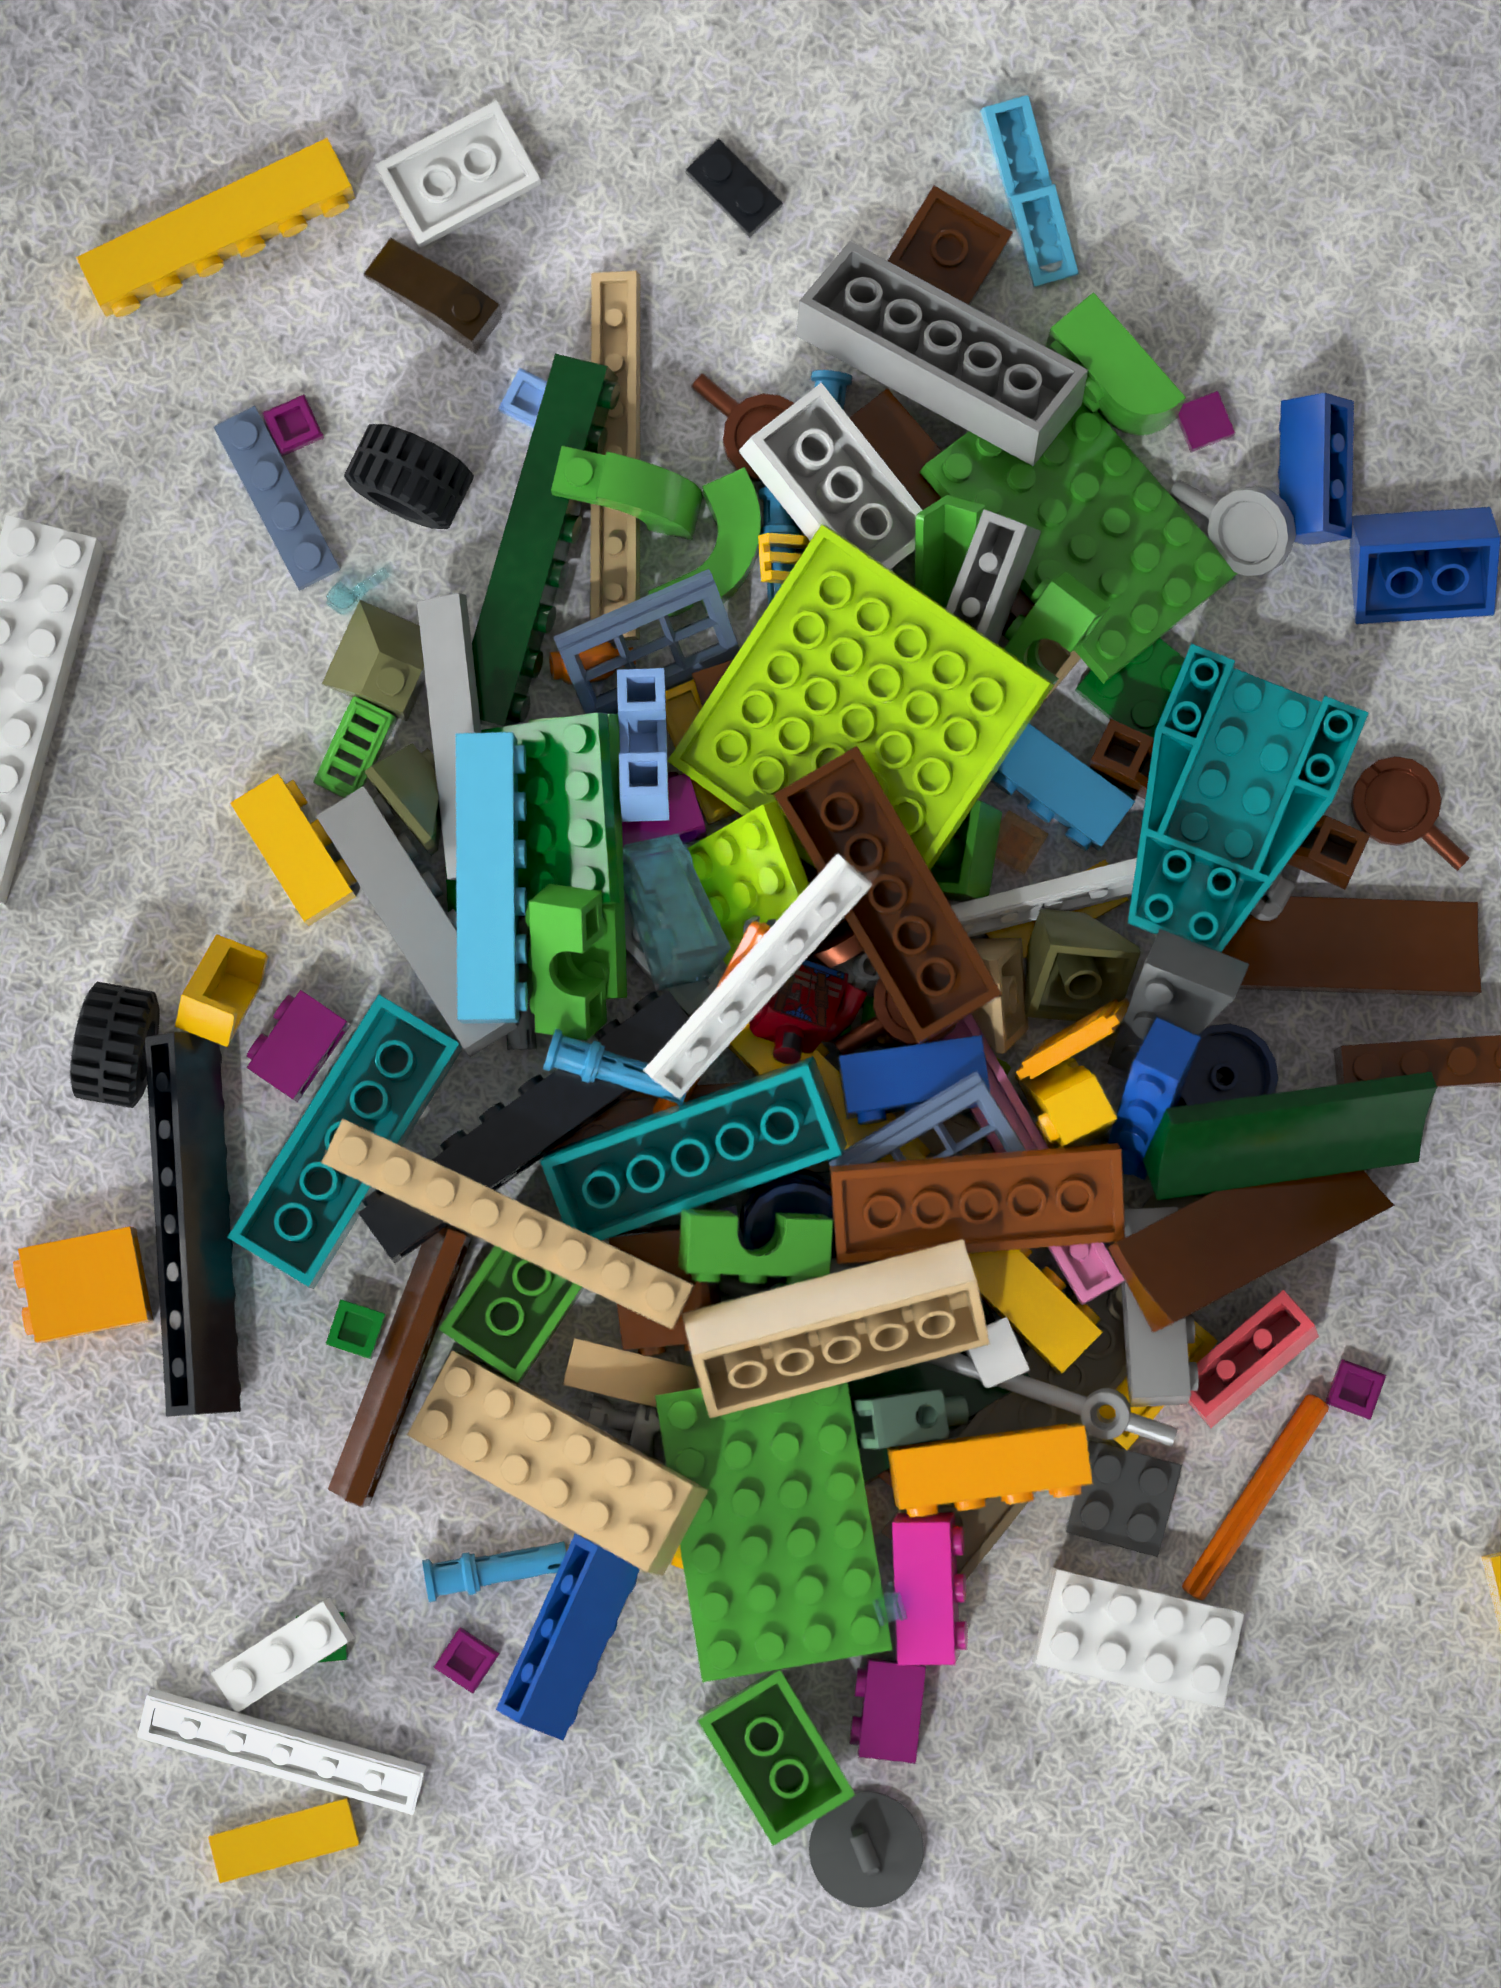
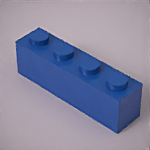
(1151, 1087)
(568, 1638)

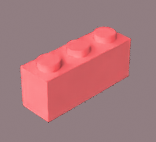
(1250, 1357)

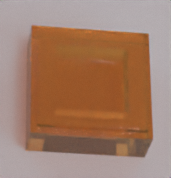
(1018, 842)

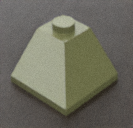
(379, 661)
(411, 790)
(1075, 966)

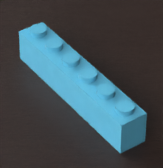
(488, 878)

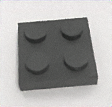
(1127, 1499)

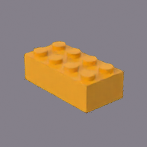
(990, 1466)

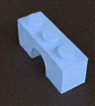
(643, 745)

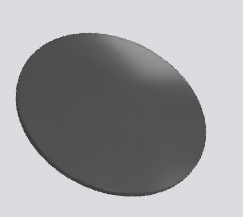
(866, 1850)

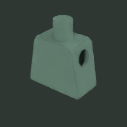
(892, 1418)

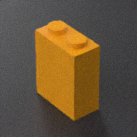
(83, 1285)

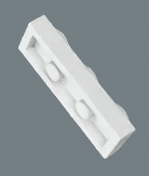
(282, 1655)

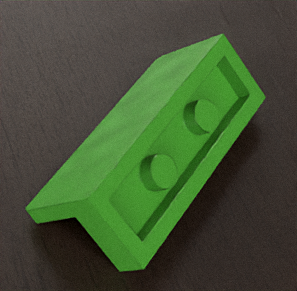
(942, 543)

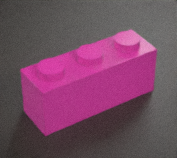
(929, 1588)

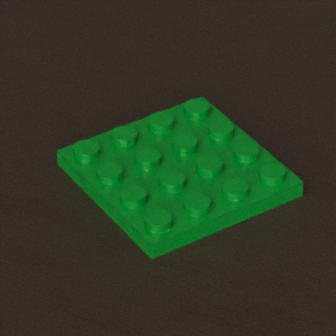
(567, 805)

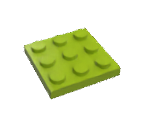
(749, 871)

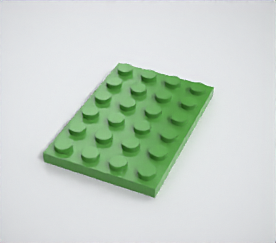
(1099, 523)
(784, 1537)

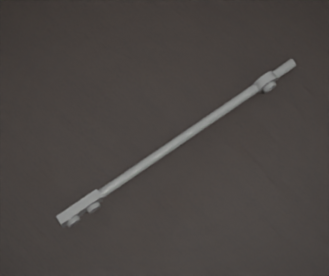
(1085, 1406)

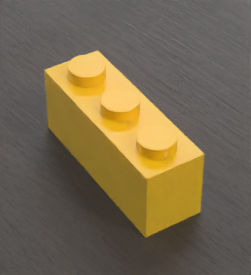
(295, 848)

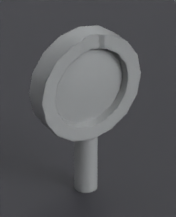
(1246, 526)

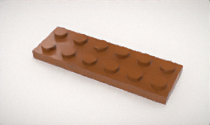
(979, 1198)

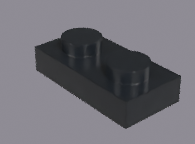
(734, 188)

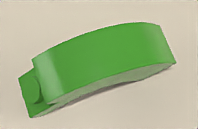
(641, 489)
(738, 524)

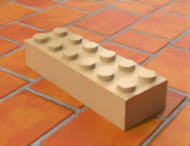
(836, 1328)
(557, 1463)

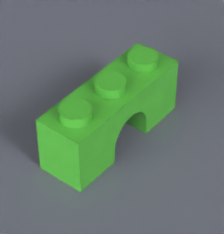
(1062, 613)
(563, 996)
(796, 1250)

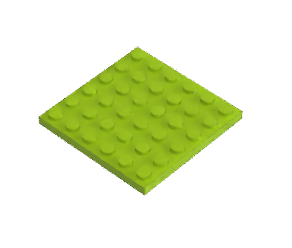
(870, 665)

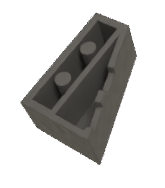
(1179, 985)

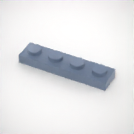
(276, 498)

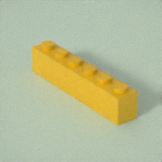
(217, 228)

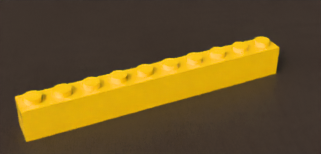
(1004, 1278)

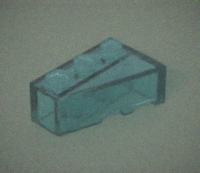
(671, 912)

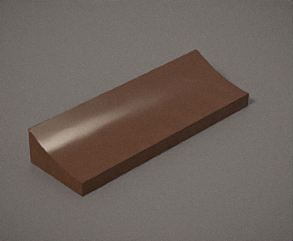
(904, 914)
(1362, 947)
(1237, 1239)
(398, 1367)

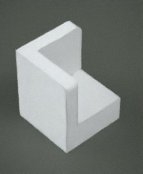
(1000, 1358)

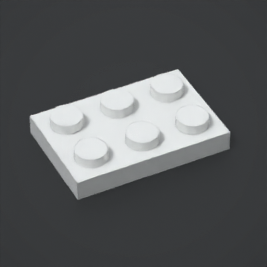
(458, 174)

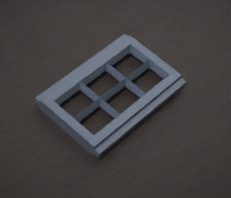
(637, 614)
(931, 1115)

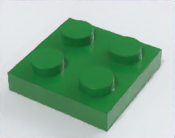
(1138, 690)

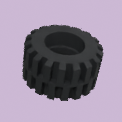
(408, 476)
(110, 1044)

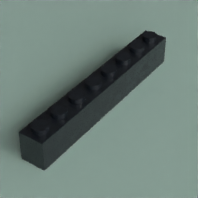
(529, 1126)
(192, 1225)

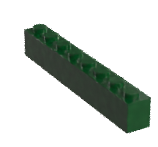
(537, 541)

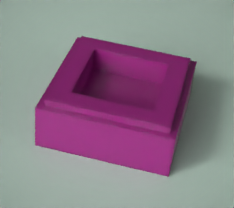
(1205, 421)
(293, 425)
(1355, 1389)
(466, 1660)

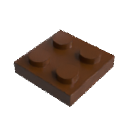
(951, 246)

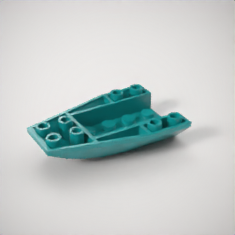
(1231, 795)

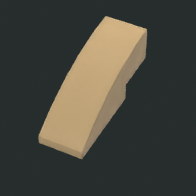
(625, 1373)

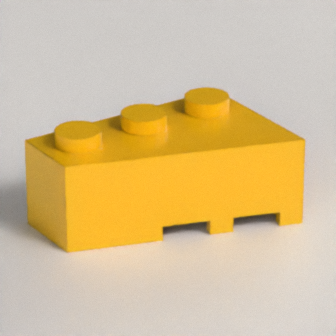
(1068, 1105)

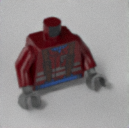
(810, 1007)

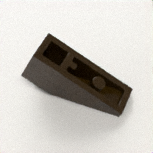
(435, 294)

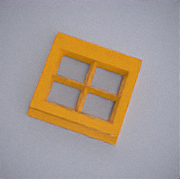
(1073, 1039)

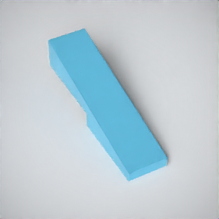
(1029, 189)

